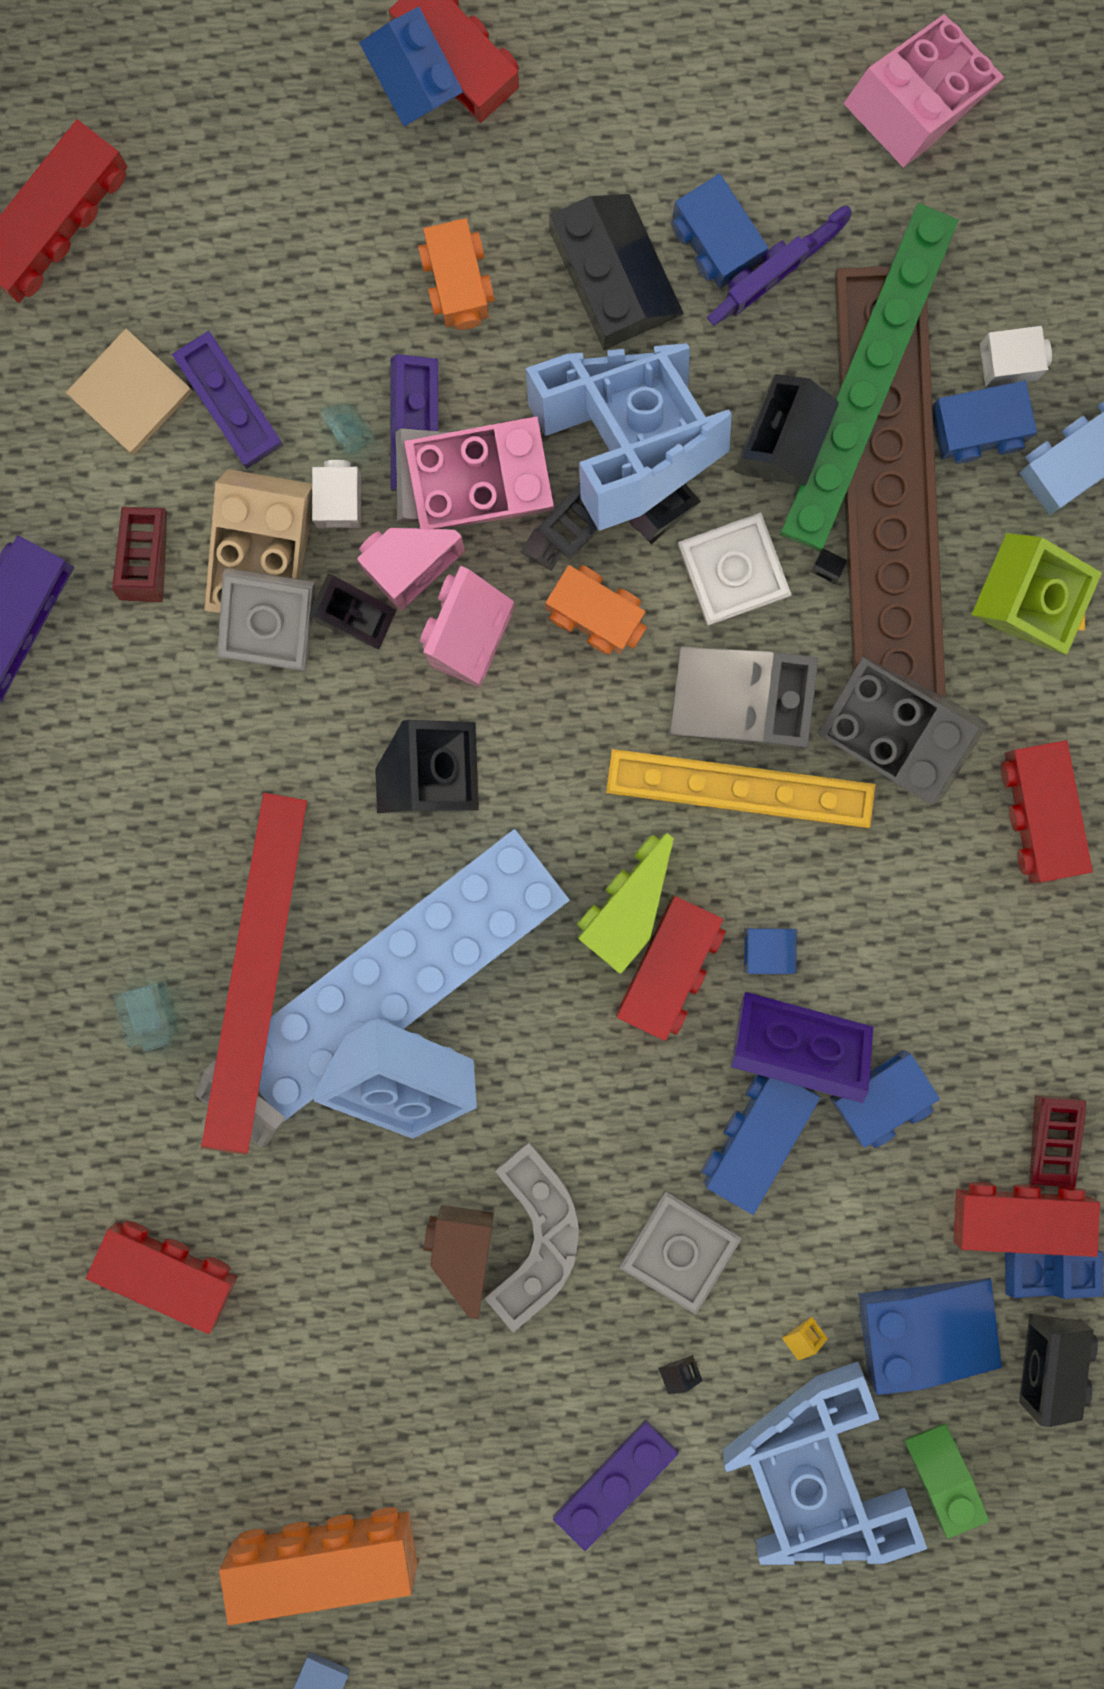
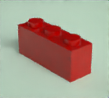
(481, 69)
(1046, 812)
(671, 969)
(1026, 1220)
(162, 1276)

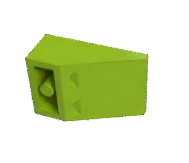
(628, 916)

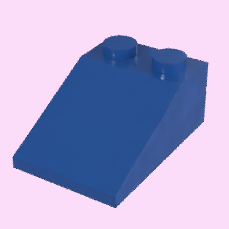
(929, 1335)

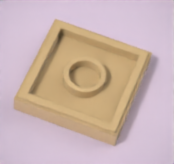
(129, 391)

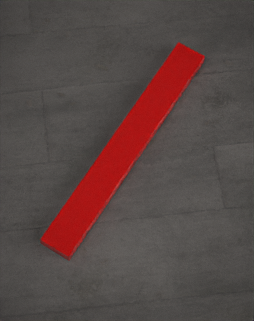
(254, 975)

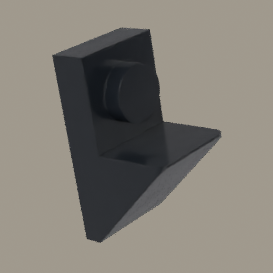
(665, 514)

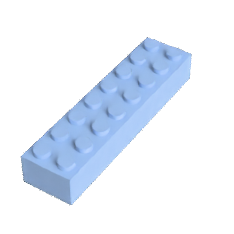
(409, 965)

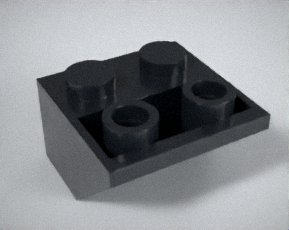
(787, 431)

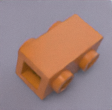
(459, 287)
(605, 616)

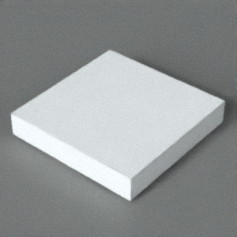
(734, 569)

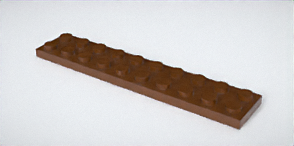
(893, 504)

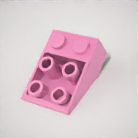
(922, 89)
(479, 474)
(467, 627)

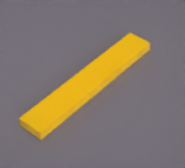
(740, 788)

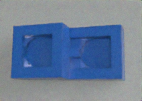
(1053, 1275)

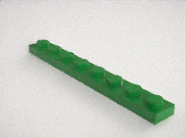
(870, 375)

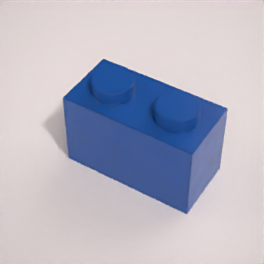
(411, 66)
(717, 231)
(984, 421)
(895, 1095)

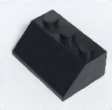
(613, 267)

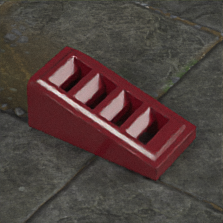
(140, 590)
(1041, 1123)

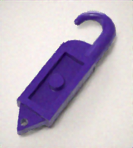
(778, 264)

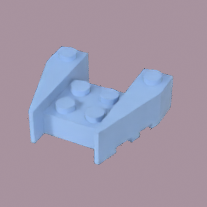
(644, 417)
(811, 1484)

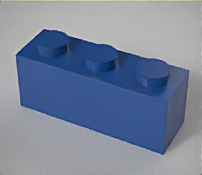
(758, 1141)

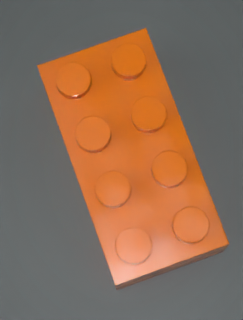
(318, 1566)

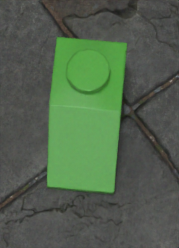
(946, 1481)

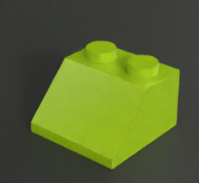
(1036, 592)

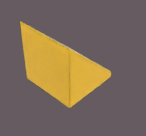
(803, 1340)

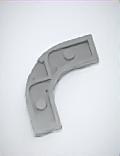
(554, 1240)

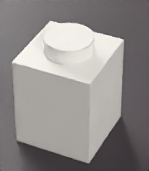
(1015, 356)
(336, 495)

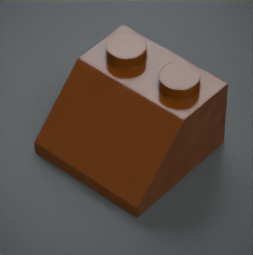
(460, 1253)

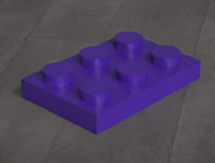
(803, 1047)

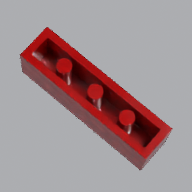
(54, 206)

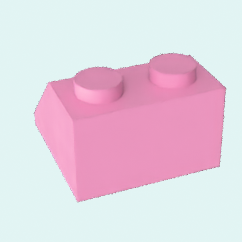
(408, 560)

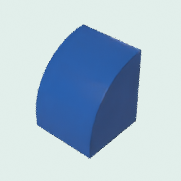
(770, 951)

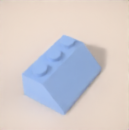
(397, 1080)

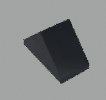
(352, 612)

